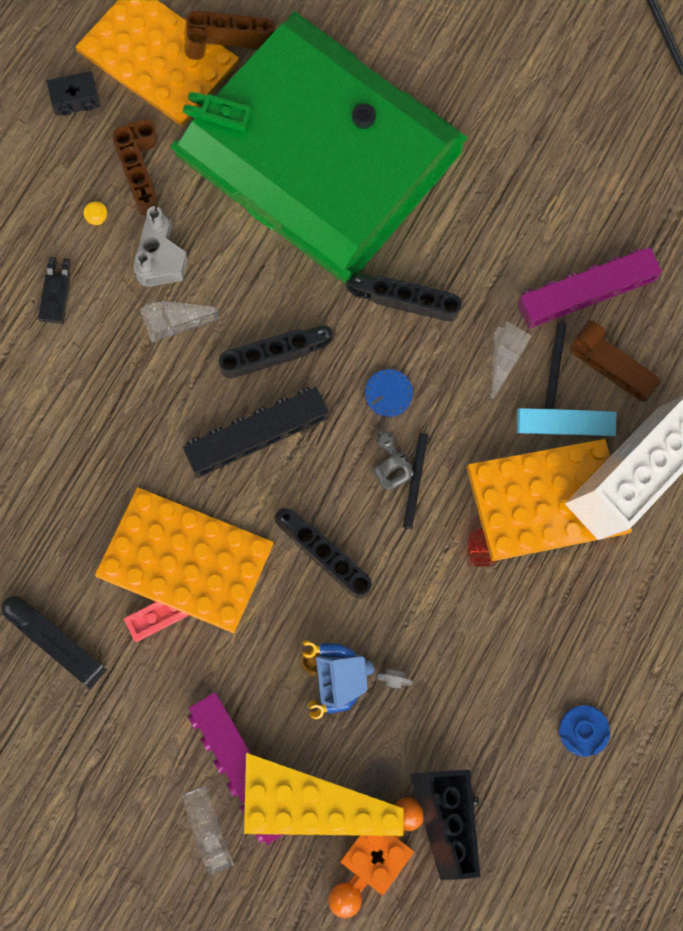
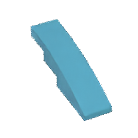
(566, 422)

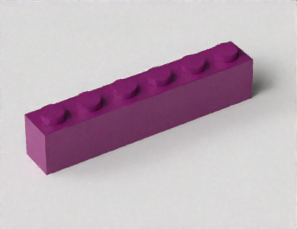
(589, 287)
(227, 745)

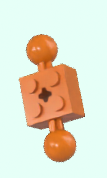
(346, 898)

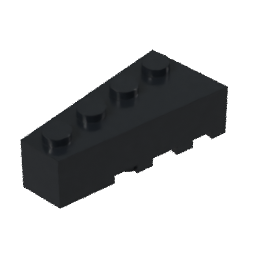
(449, 821)

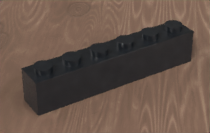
(256, 431)

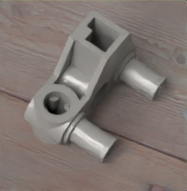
(168, 261)

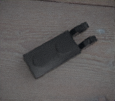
(55, 293)

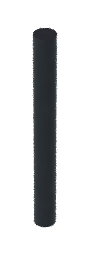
(666, 33)
(555, 366)
(415, 481)

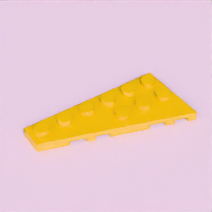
(300, 804)

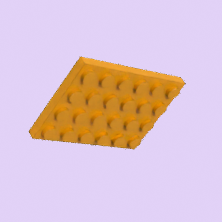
(145, 51)
(526, 496)
(185, 560)

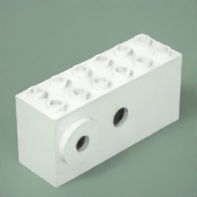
(633, 474)

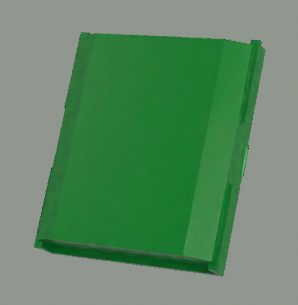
(306, 163)

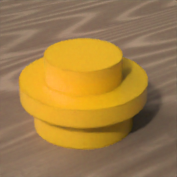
(95, 213)

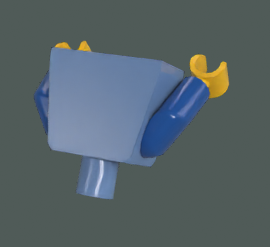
(340, 677)

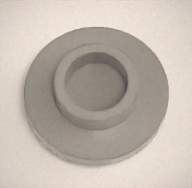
(395, 679)

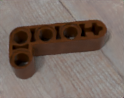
(225, 30)
(137, 170)
(613, 363)

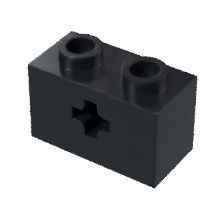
(63, 91)

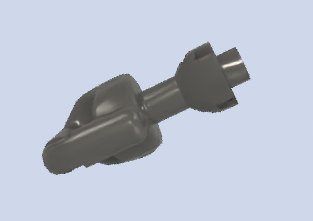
(396, 461)

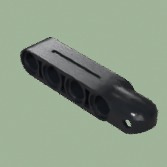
(415, 292)
(311, 337)
(296, 525)
(52, 640)

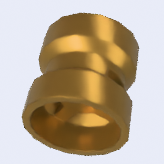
(305, 661)

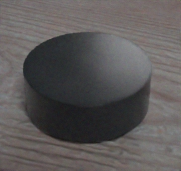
(364, 116)

